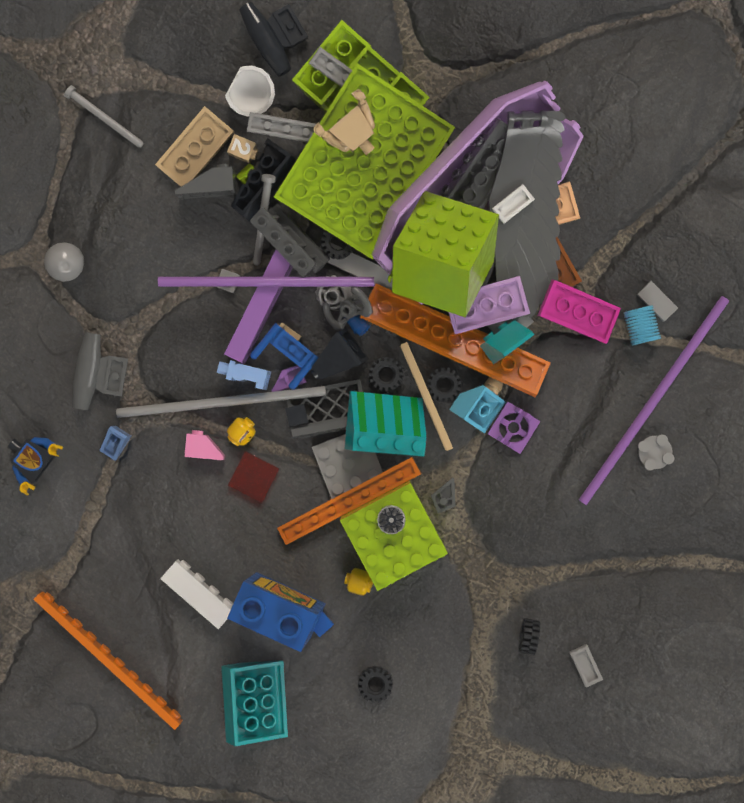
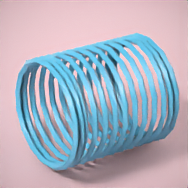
(644, 329)

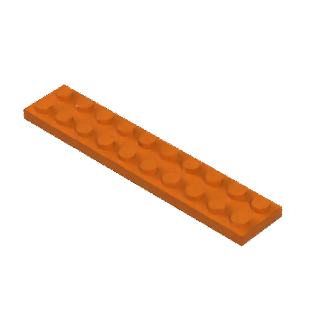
(436, 333)

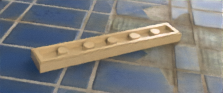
(426, 396)

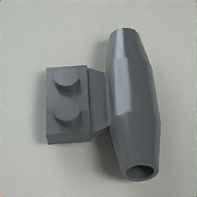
(98, 373)

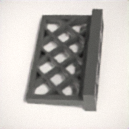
(325, 426)

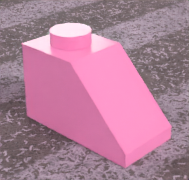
(202, 446)

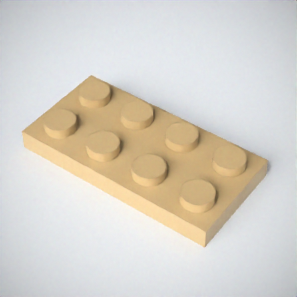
(195, 147)

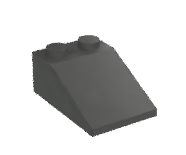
(212, 183)

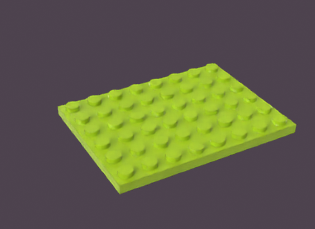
(353, 190)

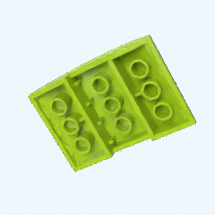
(351, 49)

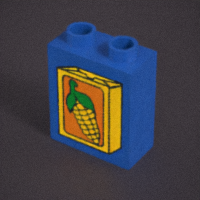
(276, 611)

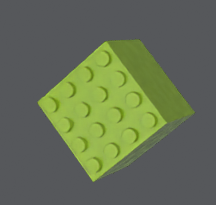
(444, 253)
(399, 554)

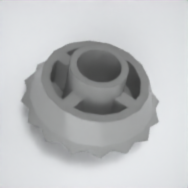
(333, 295)

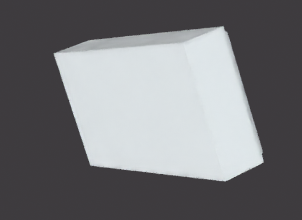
(513, 203)

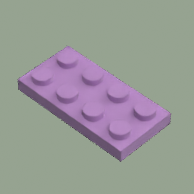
(493, 305)

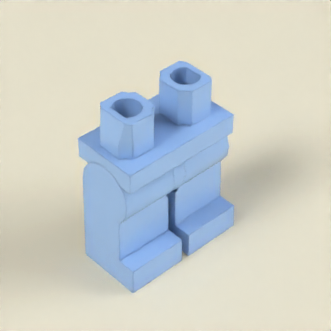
(240, 372)

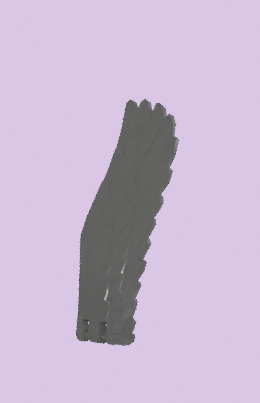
(528, 240)

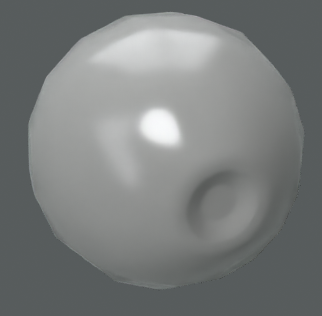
(64, 261)

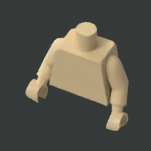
(352, 129)

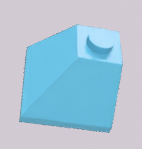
(478, 407)

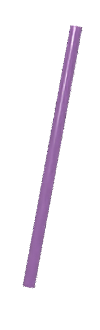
(266, 281)

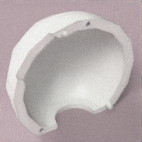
(250, 91)

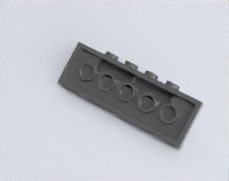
(476, 176)

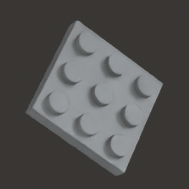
(344, 468)

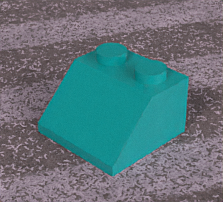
(505, 341)

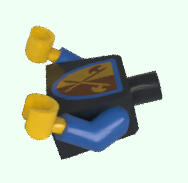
(31, 460)

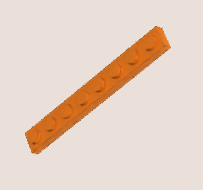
(349, 500)

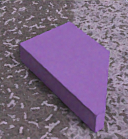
(286, 377)

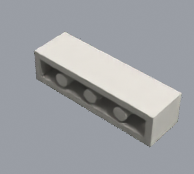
(198, 593)

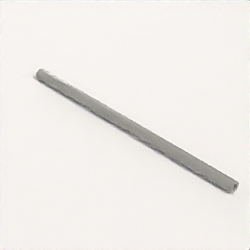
(221, 402)

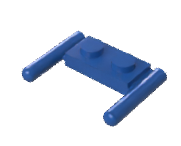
(289, 347)

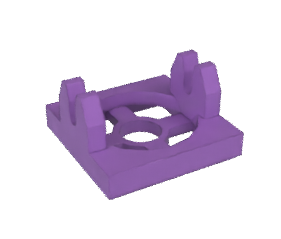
(495, 429)

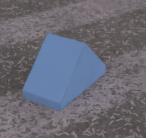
(114, 442)

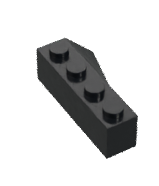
(271, 161)

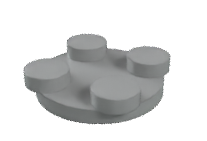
(655, 452)

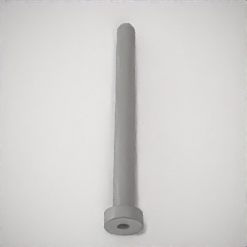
(71, 93)
(268, 180)

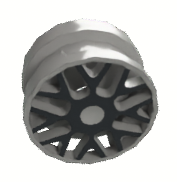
(391, 519)

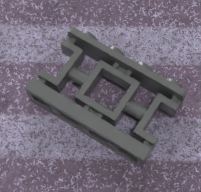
(290, 240)

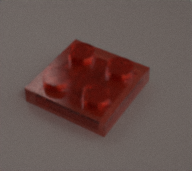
(253, 476)

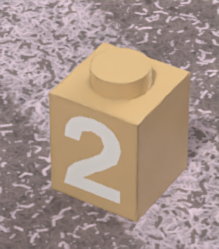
(243, 149)

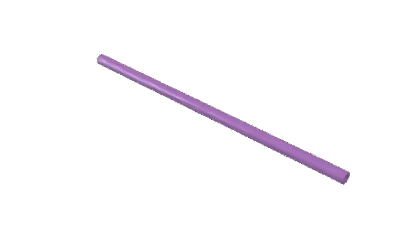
(653, 400)

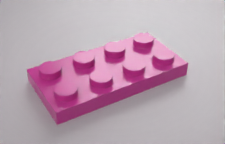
(579, 311)

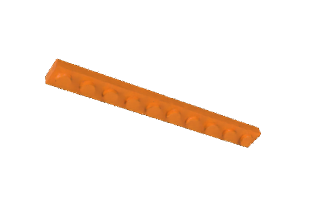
(114, 664)

